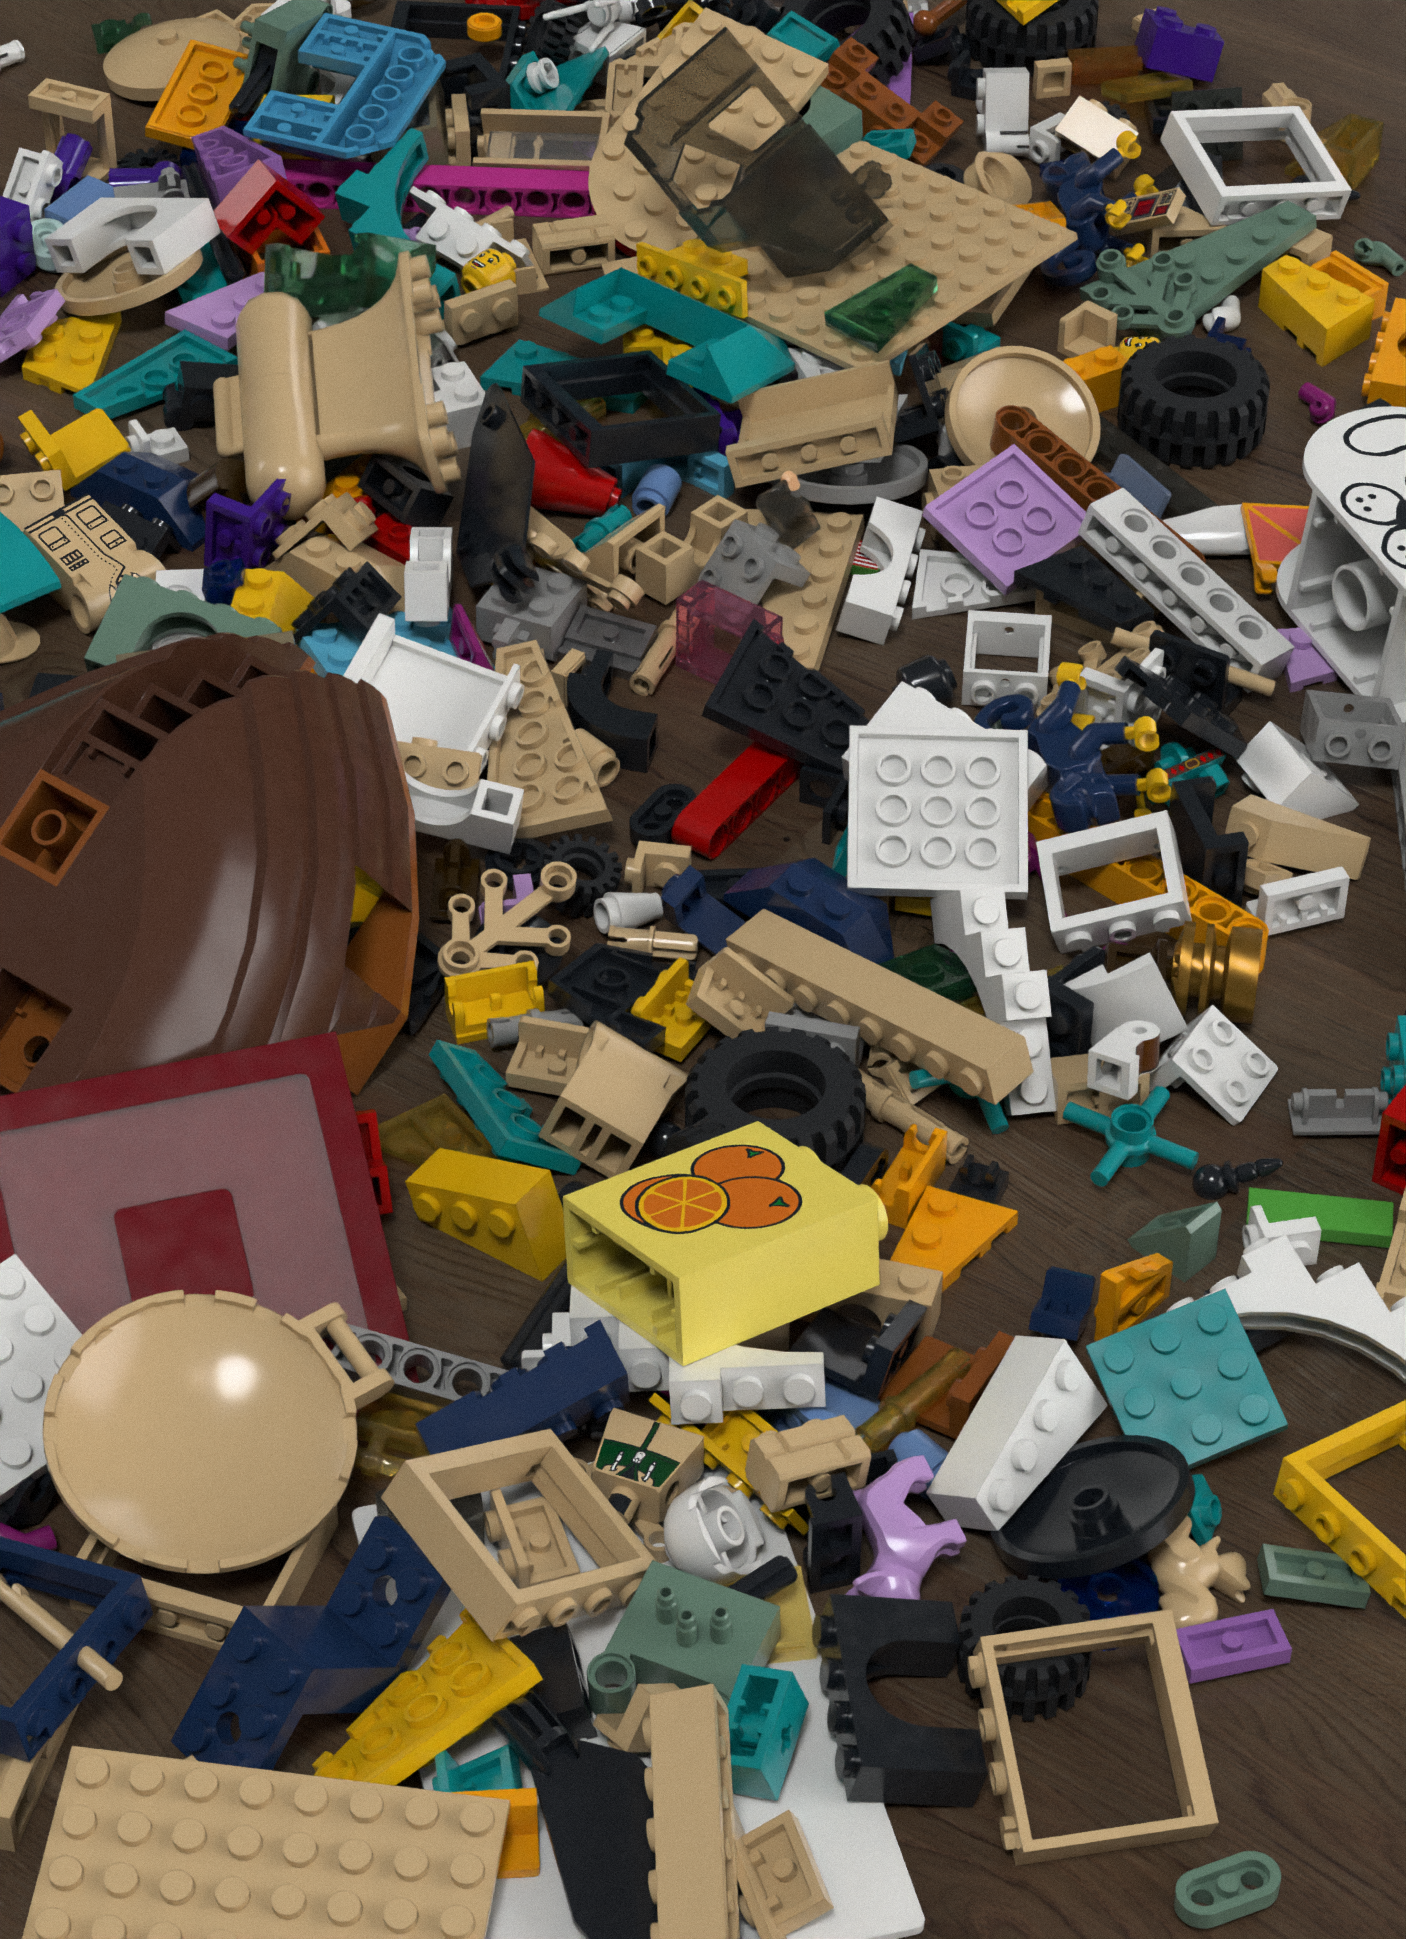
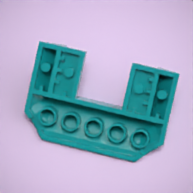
(728, 353)

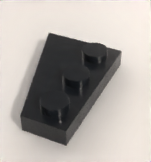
(1088, 586)

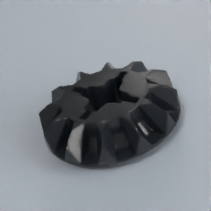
(522, 848)

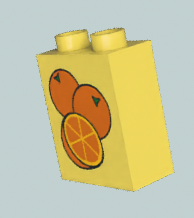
(722, 1241)

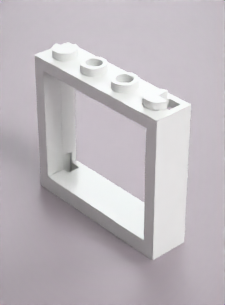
(1185, 130)

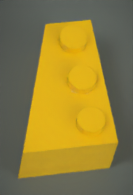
(1315, 308)
(494, 1207)

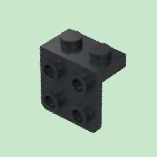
(1071, 1013)

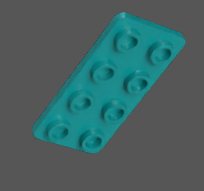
(574, 80)

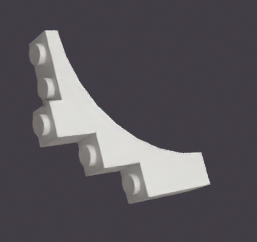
(1012, 995)
(1341, 1307)
(718, 1383)

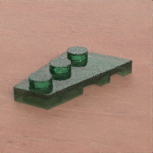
(883, 308)

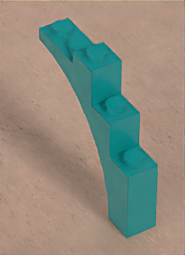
(377, 201)

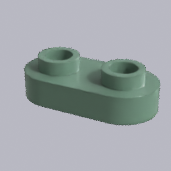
(1223, 1889)

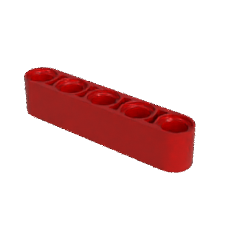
(735, 800)

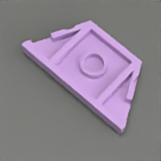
(25, 320)

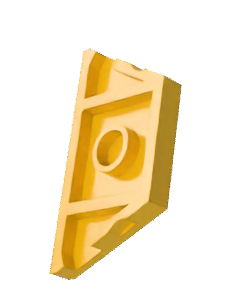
(72, 352)

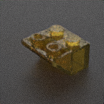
(1353, 146)

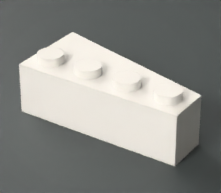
(1016, 1433)

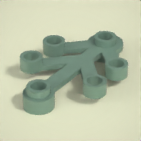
(1169, 321)

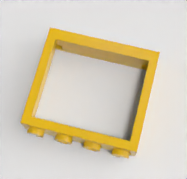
(1331, 1517)

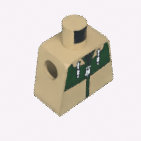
(645, 1465)

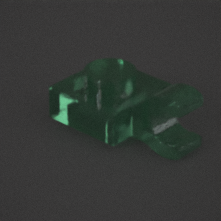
(112, 31)

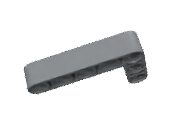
(401, 1355)

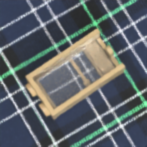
(540, 138)

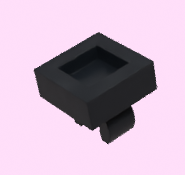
(980, 1181)

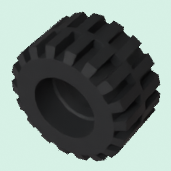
(1022, 1605)

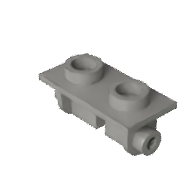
(1322, 1114)

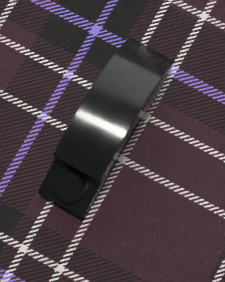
(626, 731)

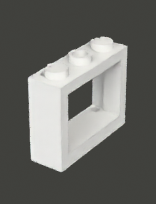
(1106, 846)

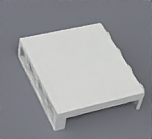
(435, 692)

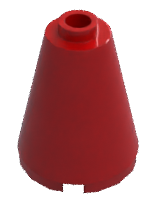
(566, 482)

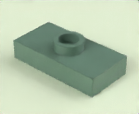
(1310, 1576)

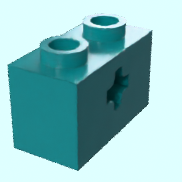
(763, 1729)

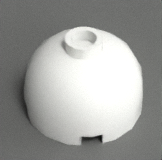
(713, 1532)

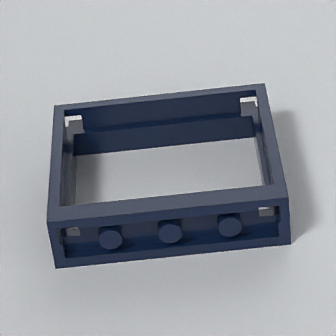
(62, 1685)

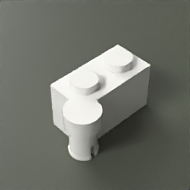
(1004, 110)

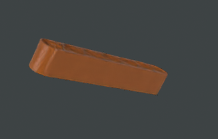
(1056, 459)

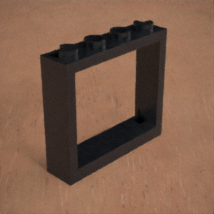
(450, 22)
(554, 387)

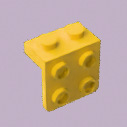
(76, 448)

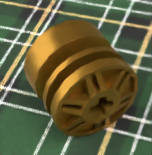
(1218, 971)

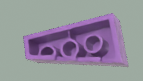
(228, 157)

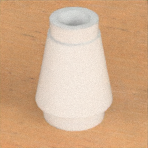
(626, 910)

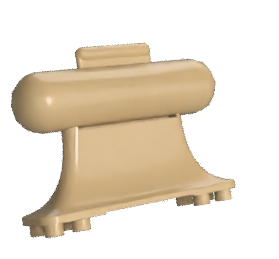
(335, 390)

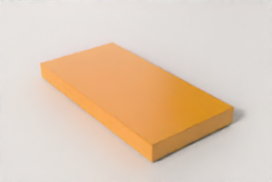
(196, 94)

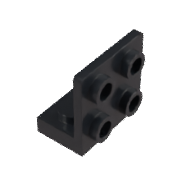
(929, 414)
(353, 599)
(1199, 669)
(859, 1354)

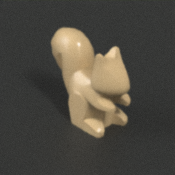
(1190, 1570)

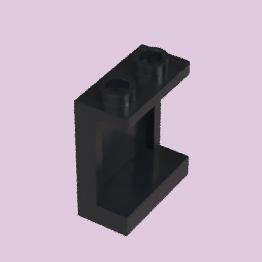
(1205, 856)

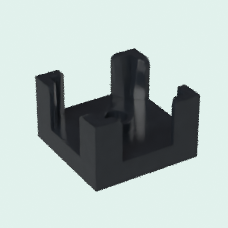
(484, 88)

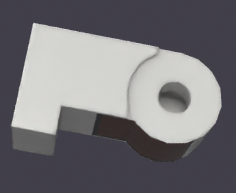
(1127, 1055)

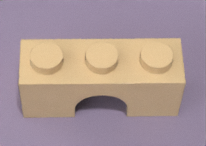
(672, 566)
(898, 1285)

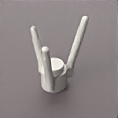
(599, 12)

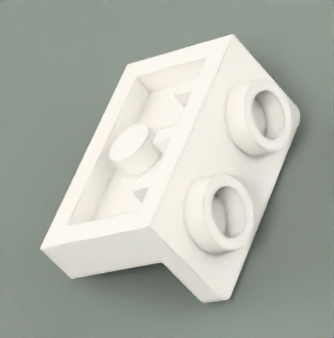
(1301, 900)

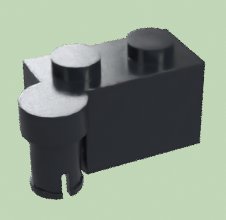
(195, 393)

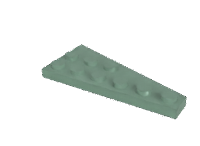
(1224, 258)

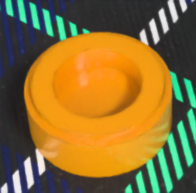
(484, 27)

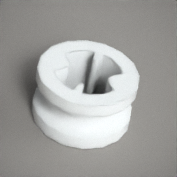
(542, 75)

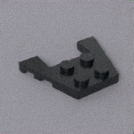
(605, 986)

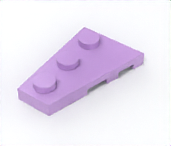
(216, 313)

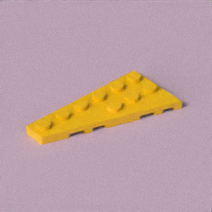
(432, 1706)

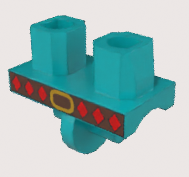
(1185, 765)

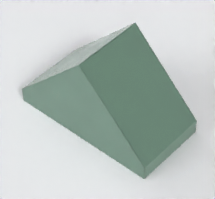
(1182, 1236)

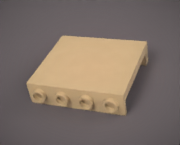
(815, 424)

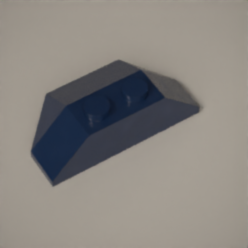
(153, 488)
(819, 902)

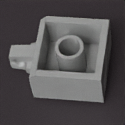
(540, 616)

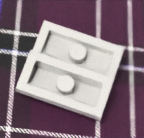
(1129, 995)

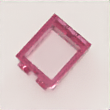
(696, 618)

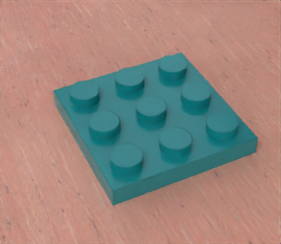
(1189, 1381)

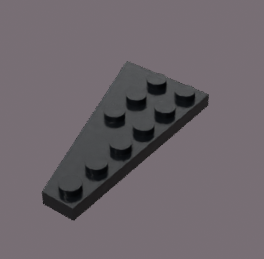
(783, 703)

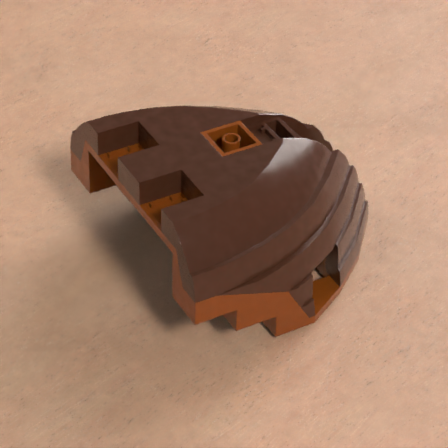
(195, 863)

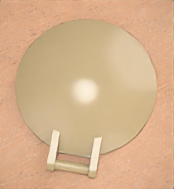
(206, 1428)

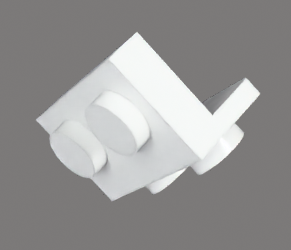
(34, 180)

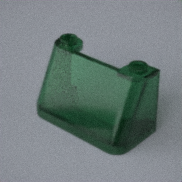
(344, 282)

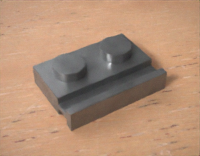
(610, 632)

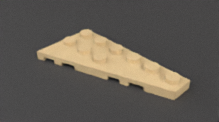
(812, 609)

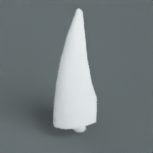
(1213, 530)

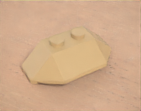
(325, 557)

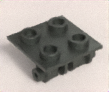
(1212, 99)

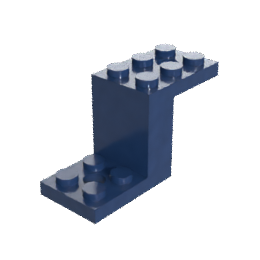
(315, 1657)

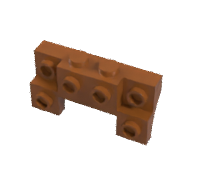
(885, 109)

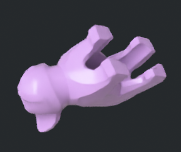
(898, 1537)

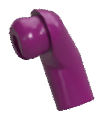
(1321, 404)

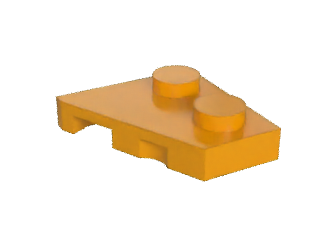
(1131, 1293)

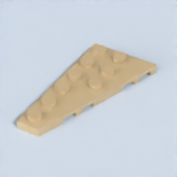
(543, 752)

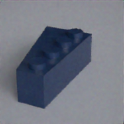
(558, 1394)

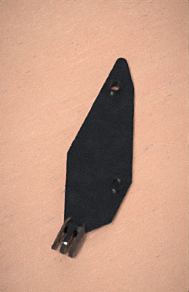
(497, 502)
(594, 1818)

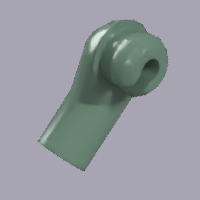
(1379, 254)

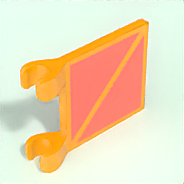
(1271, 535)

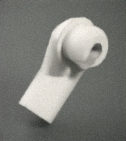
(1229, 309)

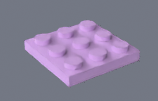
(1007, 517)

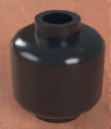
(931, 675)

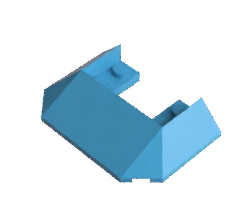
(393, 79)

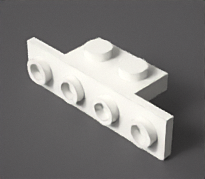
(458, 235)

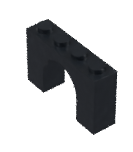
(876, 1751)

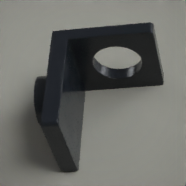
(835, 807)

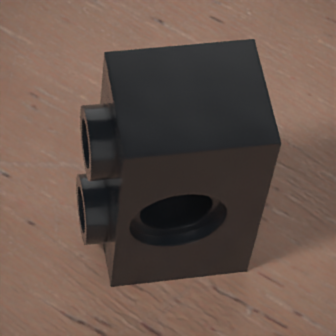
(404, 491)

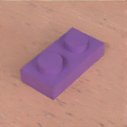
(1233, 1646)

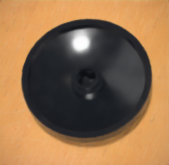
(1099, 1508)

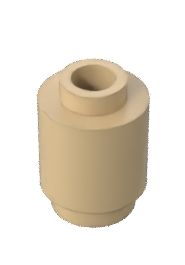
(600, 757)

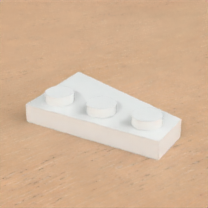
(954, 585)

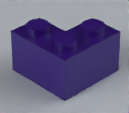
(1178, 48)

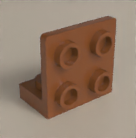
(955, 1407)

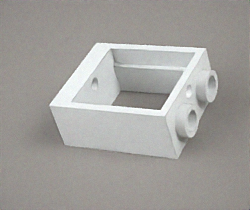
(988, 636)

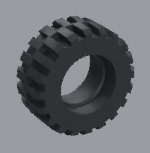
(885, 28)
(1004, 42)
(1194, 401)
(784, 1073)

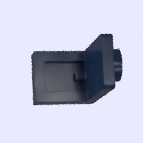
(697, 912)

